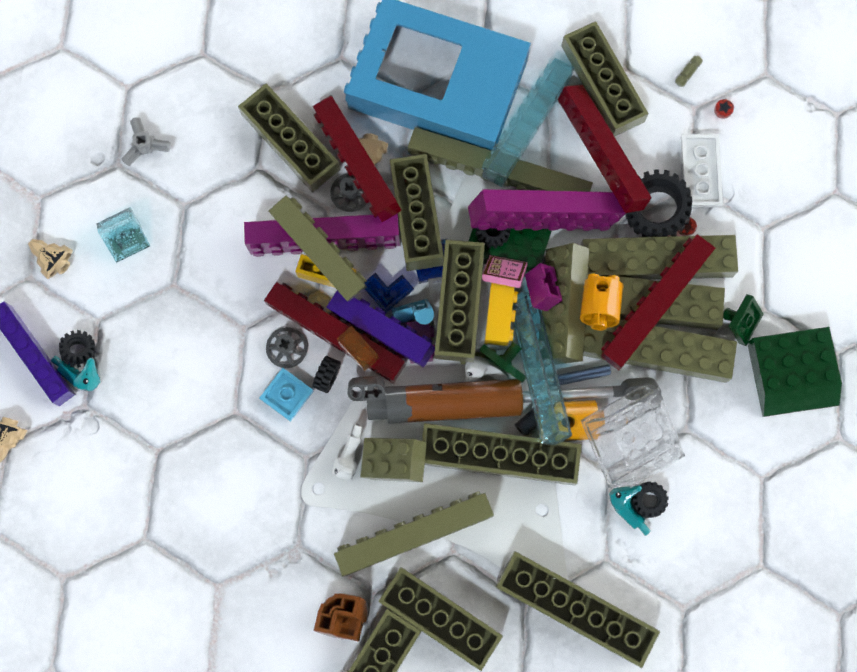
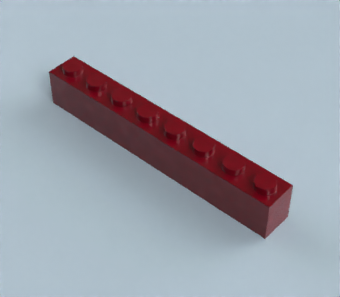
(604, 149)
(357, 160)
(657, 302)
(329, 327)

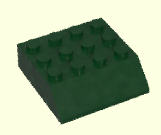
(522, 245)
(795, 371)

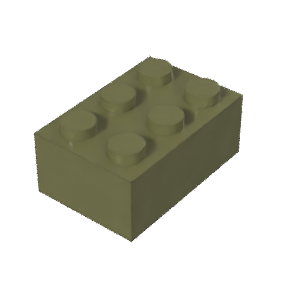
(393, 459)

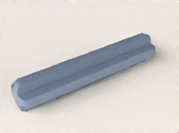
(584, 374)

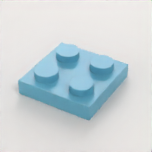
(286, 394)

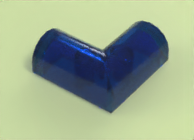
(388, 296)

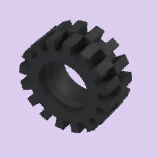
(493, 240)
(77, 338)
(326, 374)
(661, 497)

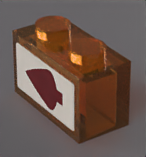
(357, 348)

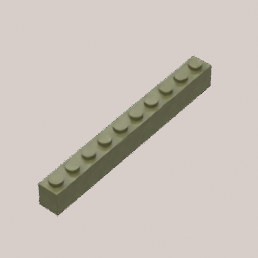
(470, 159)

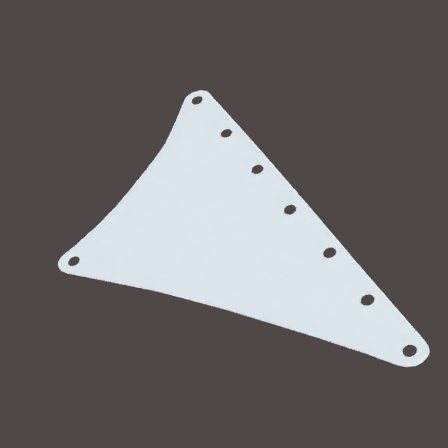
(511, 499)

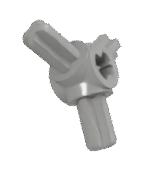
(138, 147)

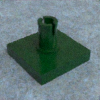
(744, 319)
(506, 359)

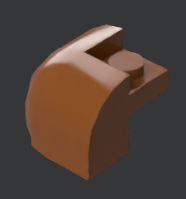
(342, 617)

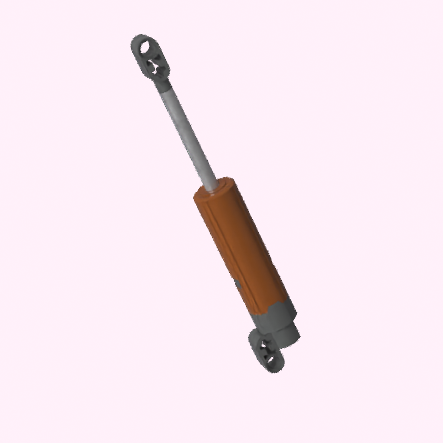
(463, 399)

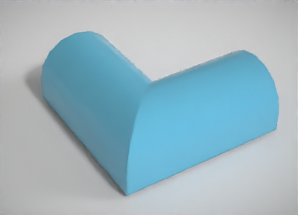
(418, 310)

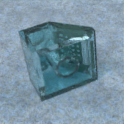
(123, 234)

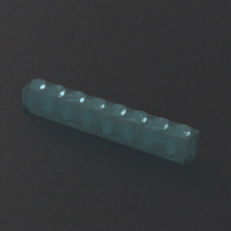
(527, 123)
(540, 372)

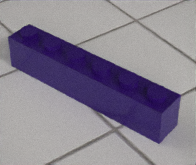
(383, 328)
(33, 356)

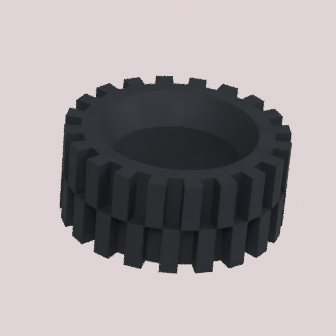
(680, 194)

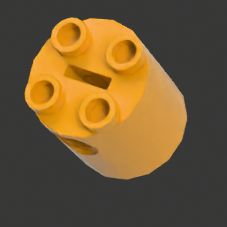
(601, 301)
(577, 411)

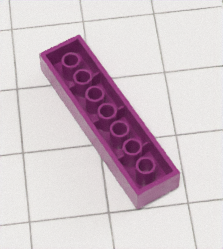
(544, 210)
(344, 231)

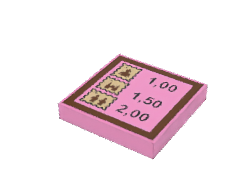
(504, 271)

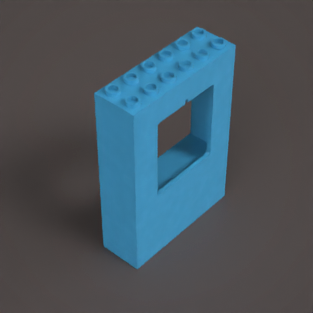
(477, 92)

